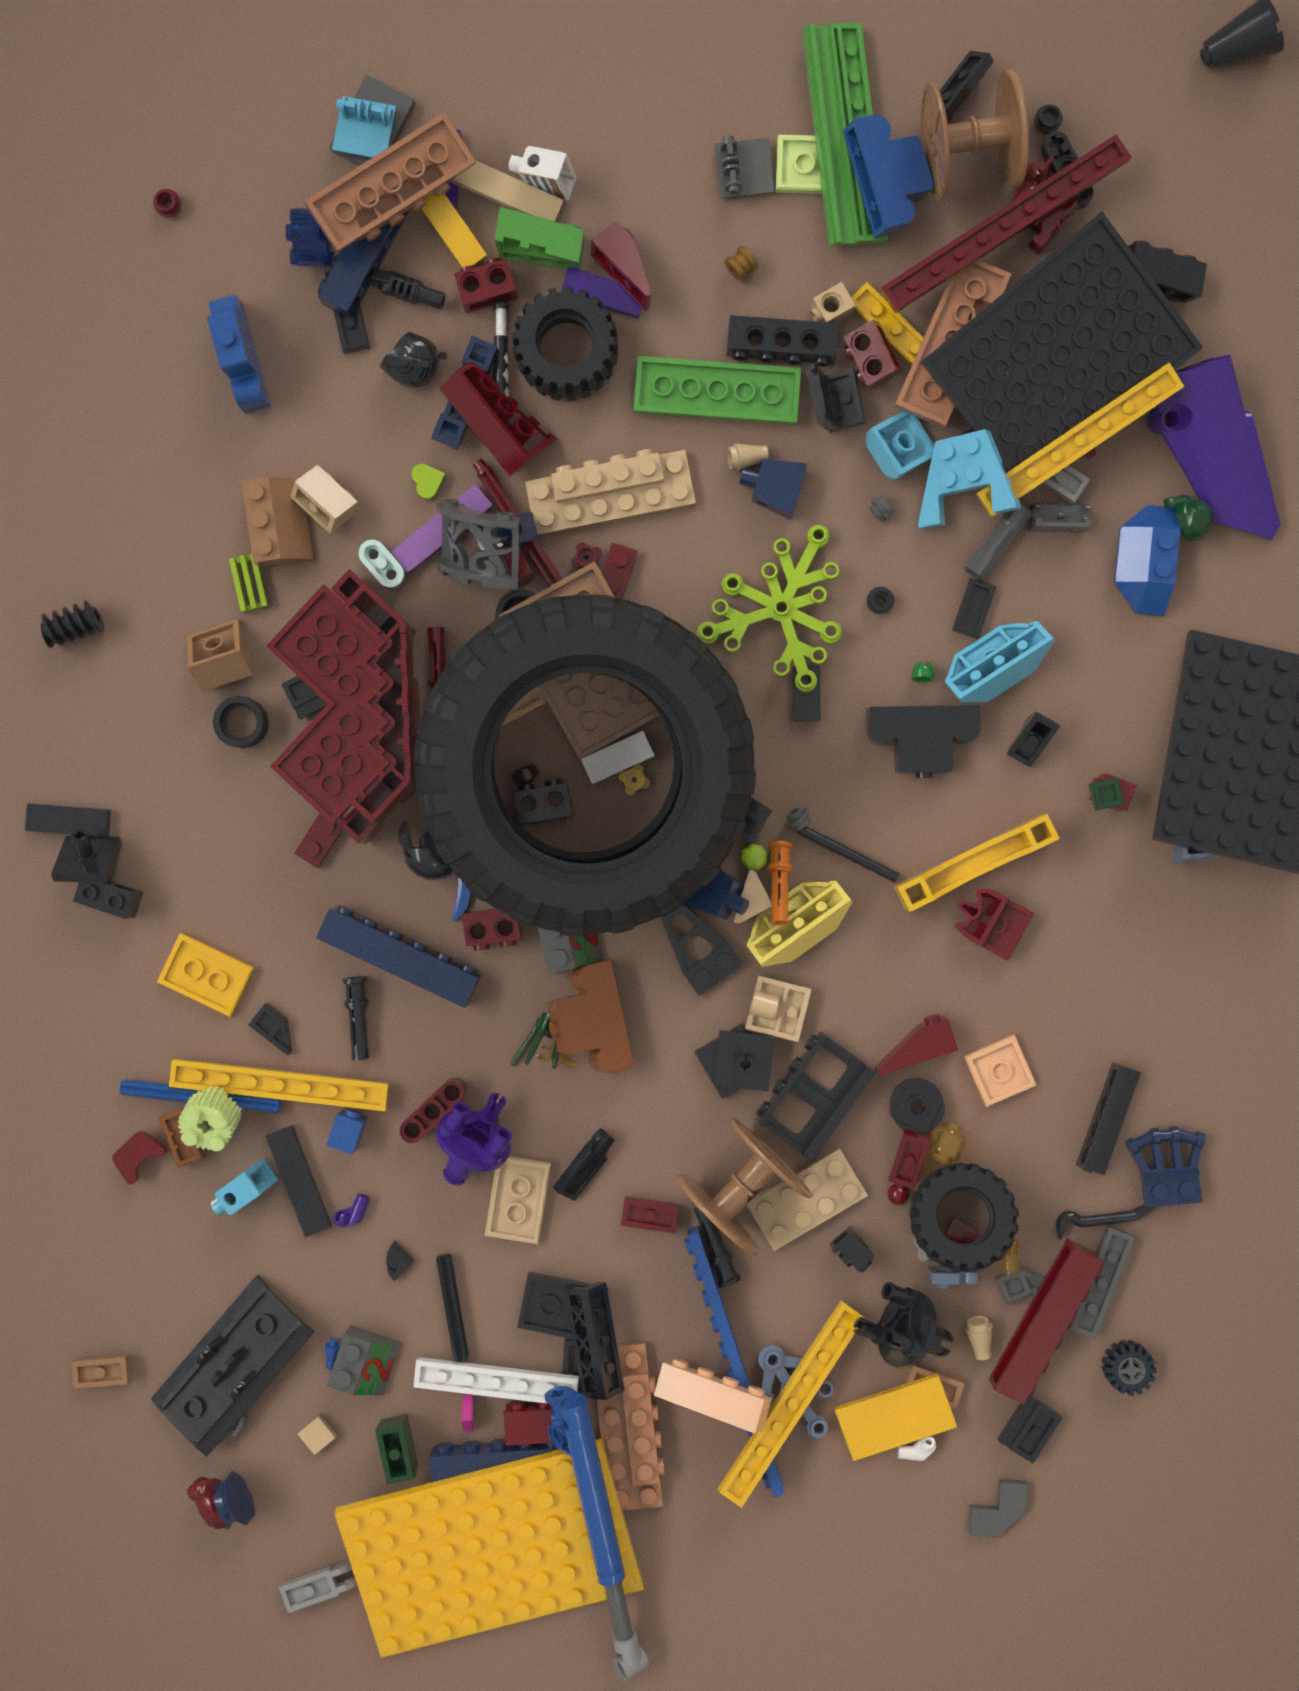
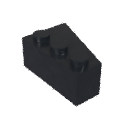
(1176, 275)

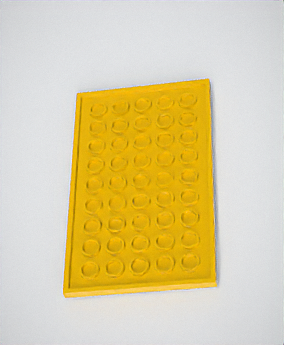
(478, 1551)

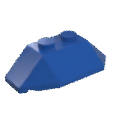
(1148, 559)

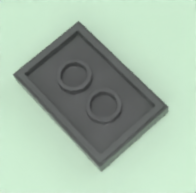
(378, 92)

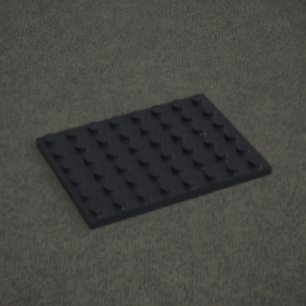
(1060, 344)
(1234, 754)

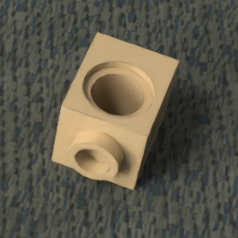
(836, 295)

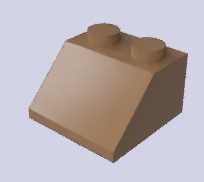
(219, 655)

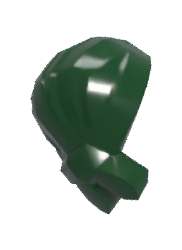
(1192, 516)

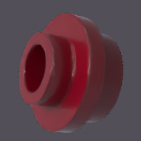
(162, 197)

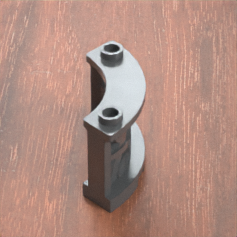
(454, 559)

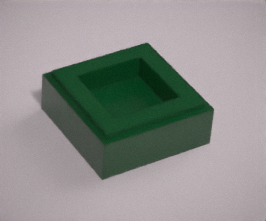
(1106, 794)

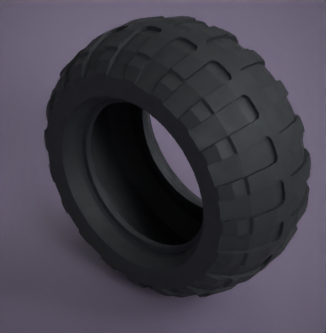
(598, 888)

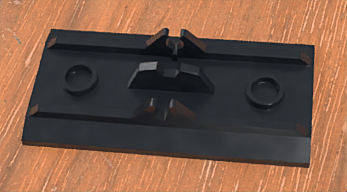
(231, 1366)

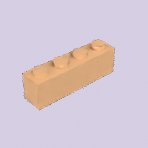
(713, 1396)

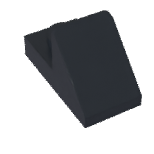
(1033, 738)

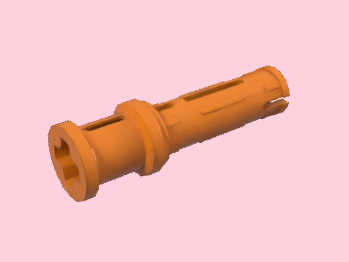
(779, 869)

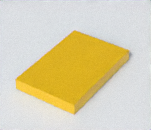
(206, 974)

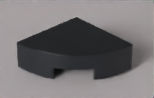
(397, 1260)

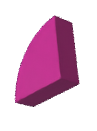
(467, 1418)

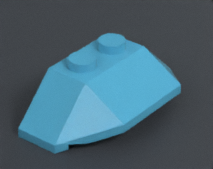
(998, 661)

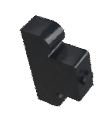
(923, 734)

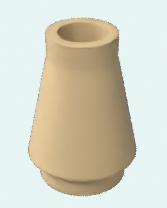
(745, 455)
(980, 1336)

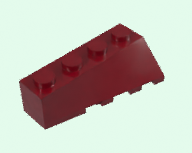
(495, 418)

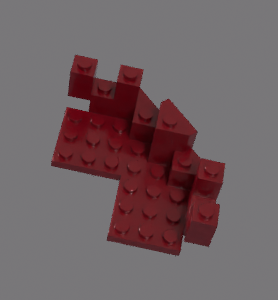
(365, 737)

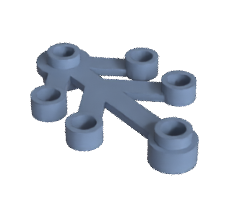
(778, 1369)

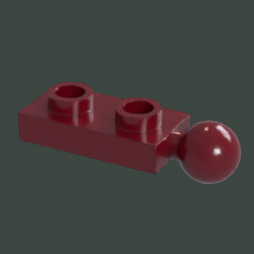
(907, 1166)

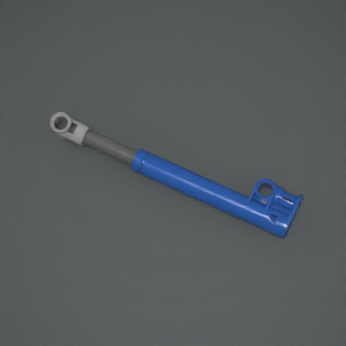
(574, 1435)

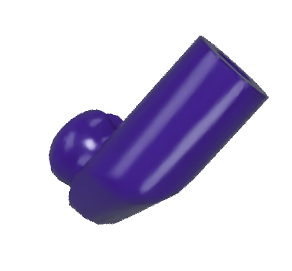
(352, 1214)

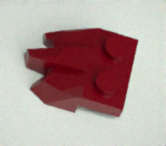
(994, 922)

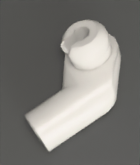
(918, 1451)

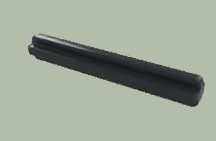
(452, 1307)

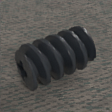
(71, 624)

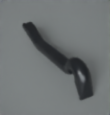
(1100, 1219)

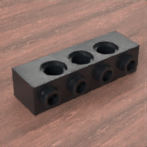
(795, 331)

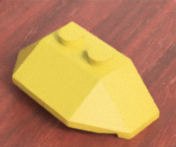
(813, 914)

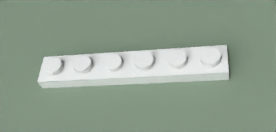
(488, 1380)

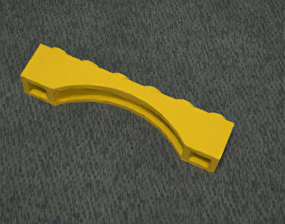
(976, 861)

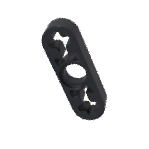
(1065, 148)

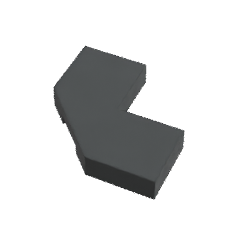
(1019, 1284)
(994, 1520)

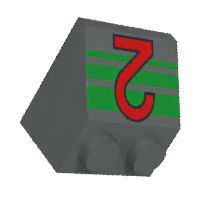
(569, 952)
(363, 1362)

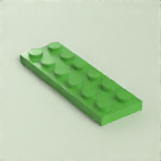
(717, 390)

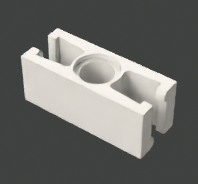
(617, 757)

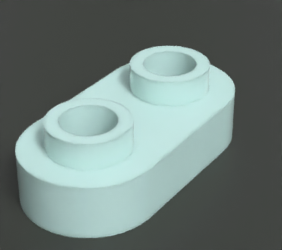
(382, 564)

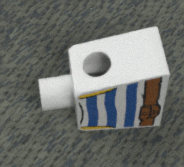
(545, 170)

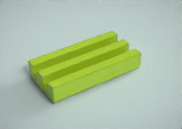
(239, 587)

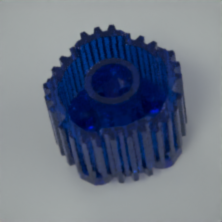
(308, 240)

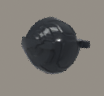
(412, 361)

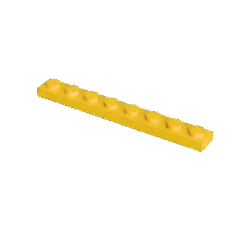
(1089, 433)
(280, 1084)
(790, 1405)

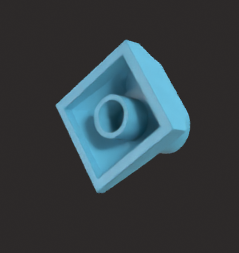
(899, 445)

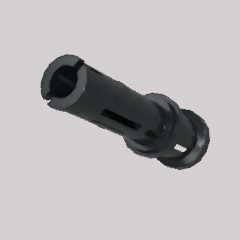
(356, 1005)
(720, 1256)

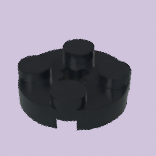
(909, 1091)

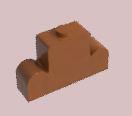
(592, 1019)

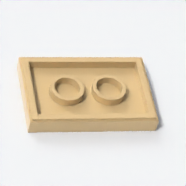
(518, 1200)

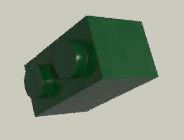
(397, 1449)

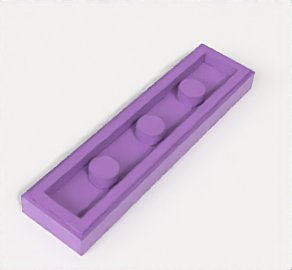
(428, 538)

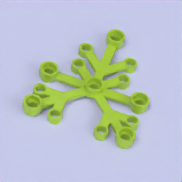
(796, 579)

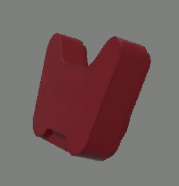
(134, 1152)

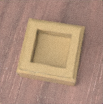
(317, 1434)

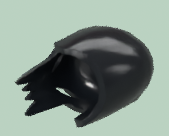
(424, 859)

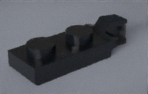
(584, 1165)

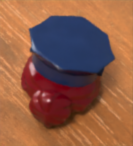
(222, 1501)

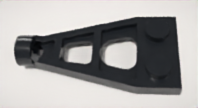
(711, 968)

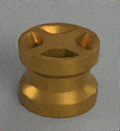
(741, 263)

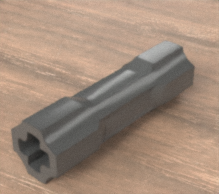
(989, 552)

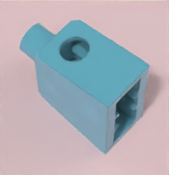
(244, 1188)

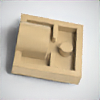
(778, 1008)

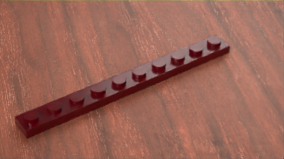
(1005, 223)

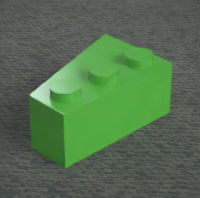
(538, 240)

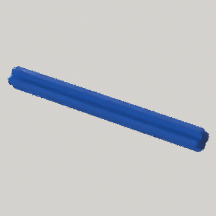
(164, 1092)

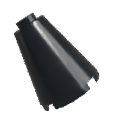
(1245, 37)

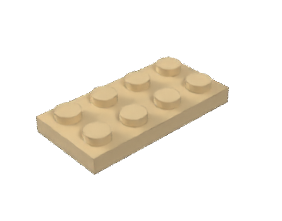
(787, 1214)

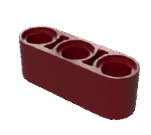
(424, 1119)

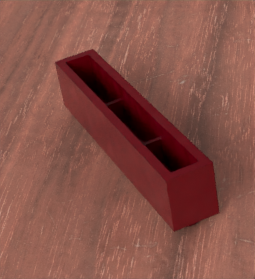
(1046, 1321)

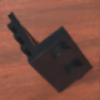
(836, 398)

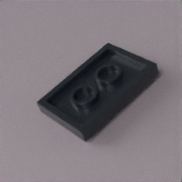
(546, 1307)

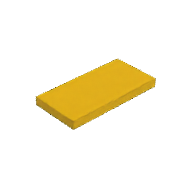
(895, 1417)

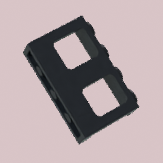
(828, 1104)

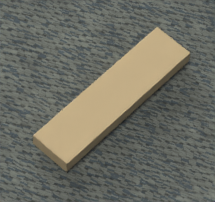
(509, 192)

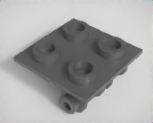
(744, 167)

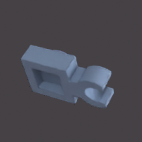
(945, 1277)

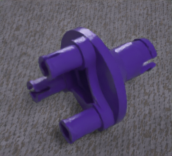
(473, 1140)

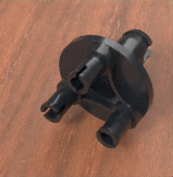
(905, 1328)

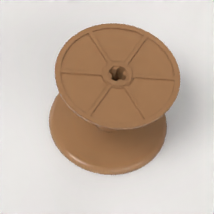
(1005, 130)
(742, 1188)

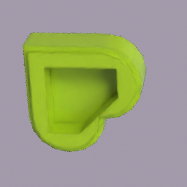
(428, 480)

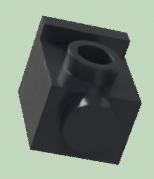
(852, 1249)

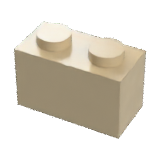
(323, 499)

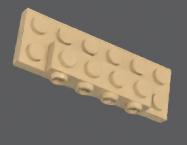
(610, 491)

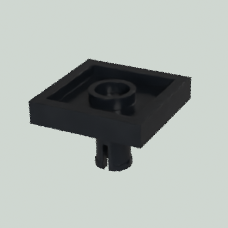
(86, 858)
(743, 1060)

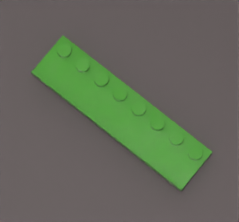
(837, 96)

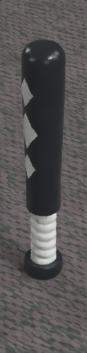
(500, 363)

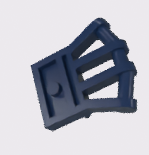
(1174, 1184)

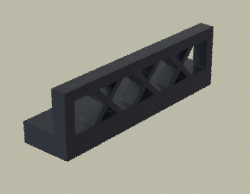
(1108, 1119)
(599, 1341)

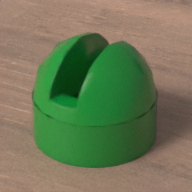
(923, 673)

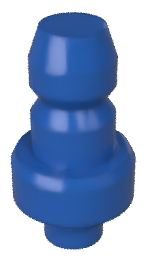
(331, 1350)

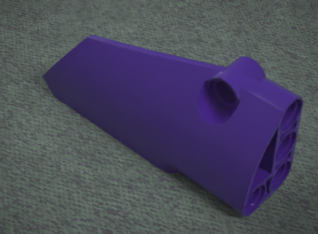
(1218, 446)

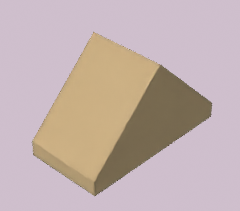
(757, 897)

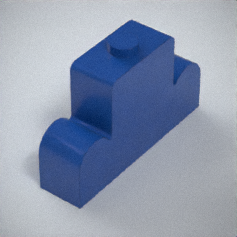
(887, 172)
(237, 353)

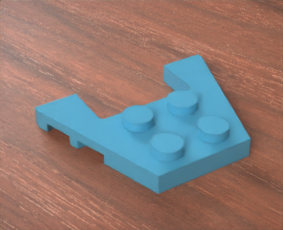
(962, 466)

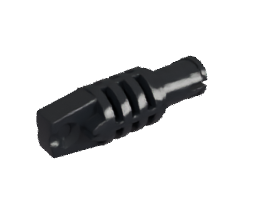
(406, 288)

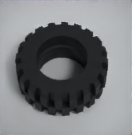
(555, 310)
(1001, 1209)

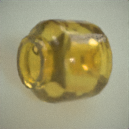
(947, 1143)

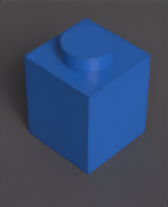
(347, 1131)

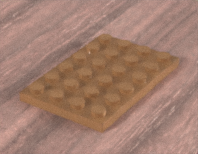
(591, 705)

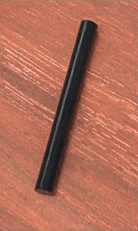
(848, 853)

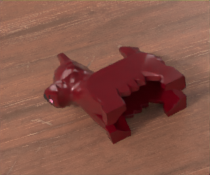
(1051, 223)

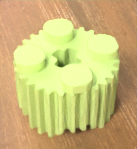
(209, 1119)

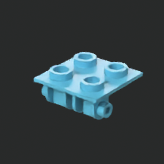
(363, 127)

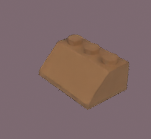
(276, 523)

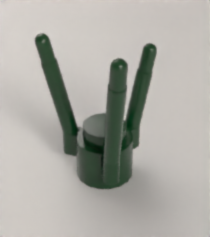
(542, 1028)

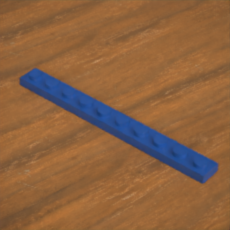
(721, 1324)

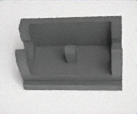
(1059, 518)

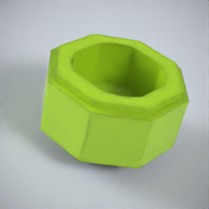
(754, 857)

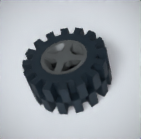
(1137, 1372)

